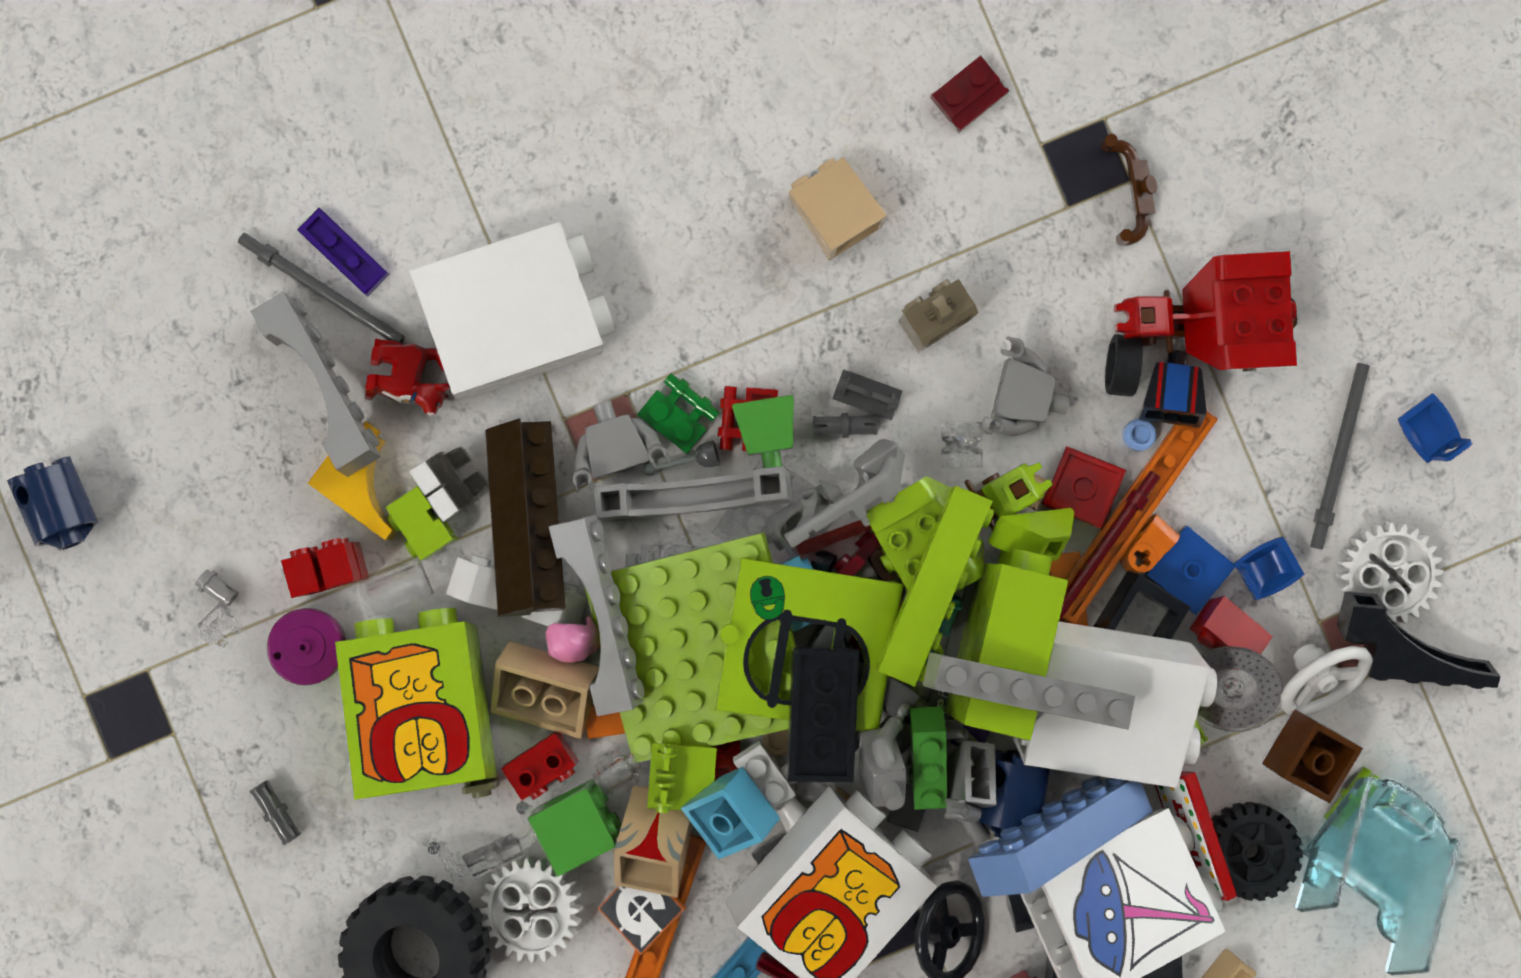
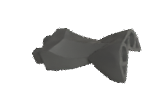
(896, 690)

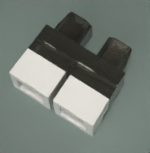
(444, 469)

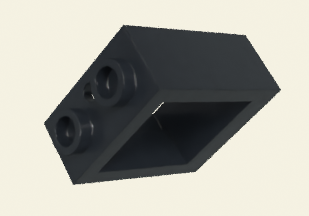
(1124, 595)

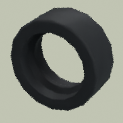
(1123, 365)

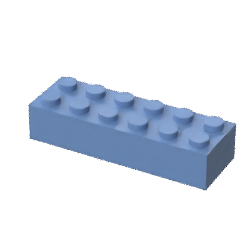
(1058, 836)

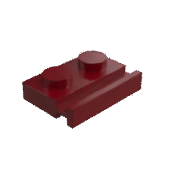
(969, 94)

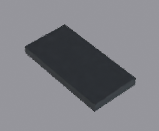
(822, 714)

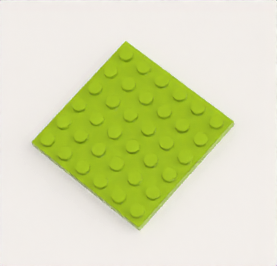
(674, 629)

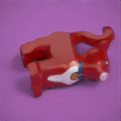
(405, 380)

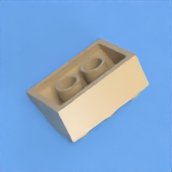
(542, 689)

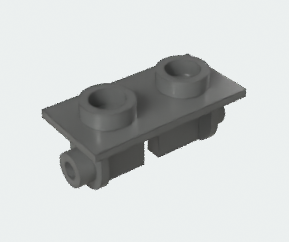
(867, 394)

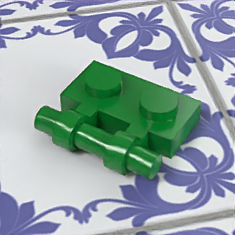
(671, 420)

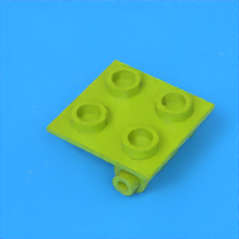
(678, 774)

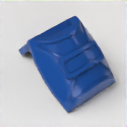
(1432, 431)
(1269, 568)

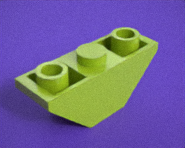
(1034, 532)

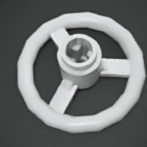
(1319, 673)

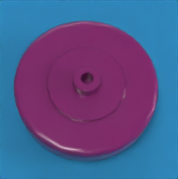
(304, 646)

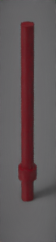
(1135, 501)

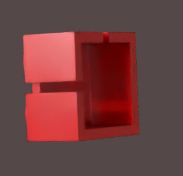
(324, 569)

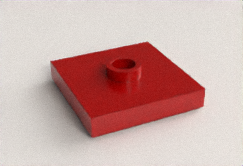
(1085, 486)

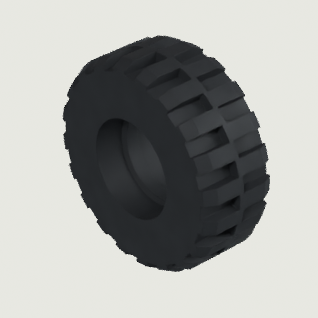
(422, 905)

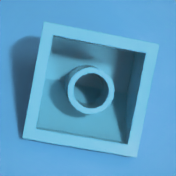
(731, 814)

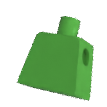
(766, 427)

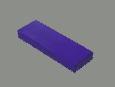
(343, 252)

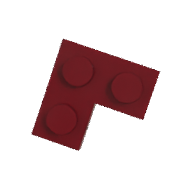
(850, 565)

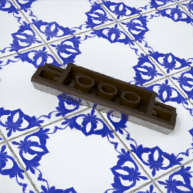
(521, 512)

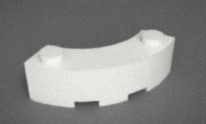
(475, 584)

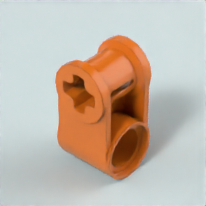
(1152, 542)

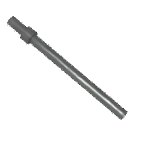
(270, 256)
(1324, 516)

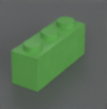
(928, 757)

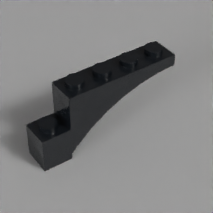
(1402, 655)

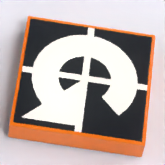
(641, 915)

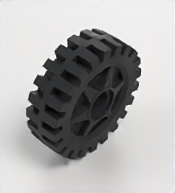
(1276, 854)

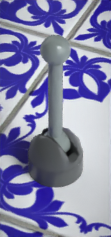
(705, 455)

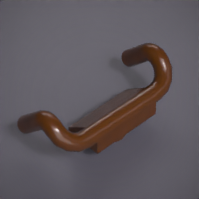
(1142, 188)

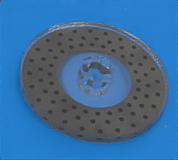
(1257, 693)

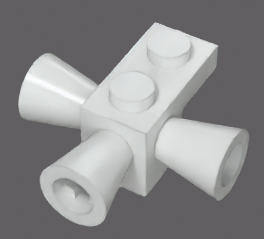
(771, 780)

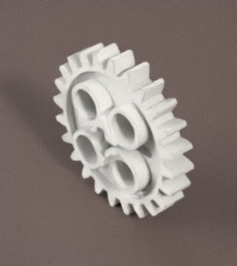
(1408, 551)
(534, 938)

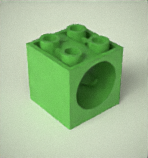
(575, 827)

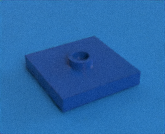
(1191, 570)

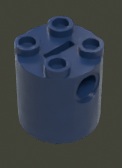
(53, 504)
(1019, 792)

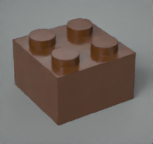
(1312, 756)

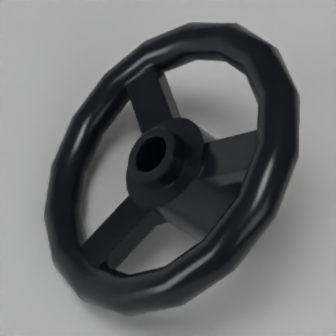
(944, 931)

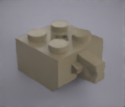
(937, 315)

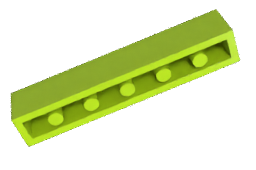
(934, 585)

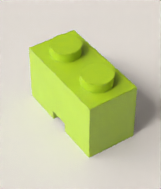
(419, 525)

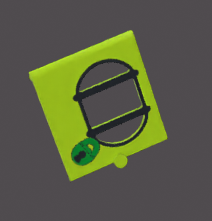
(806, 595)

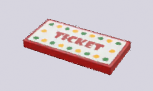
(1189, 805)

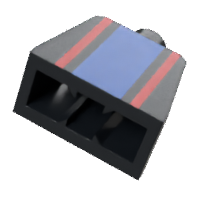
(1175, 393)

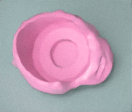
(572, 641)

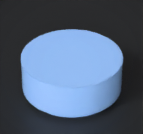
(1139, 435)

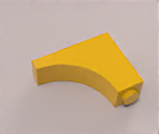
(355, 493)

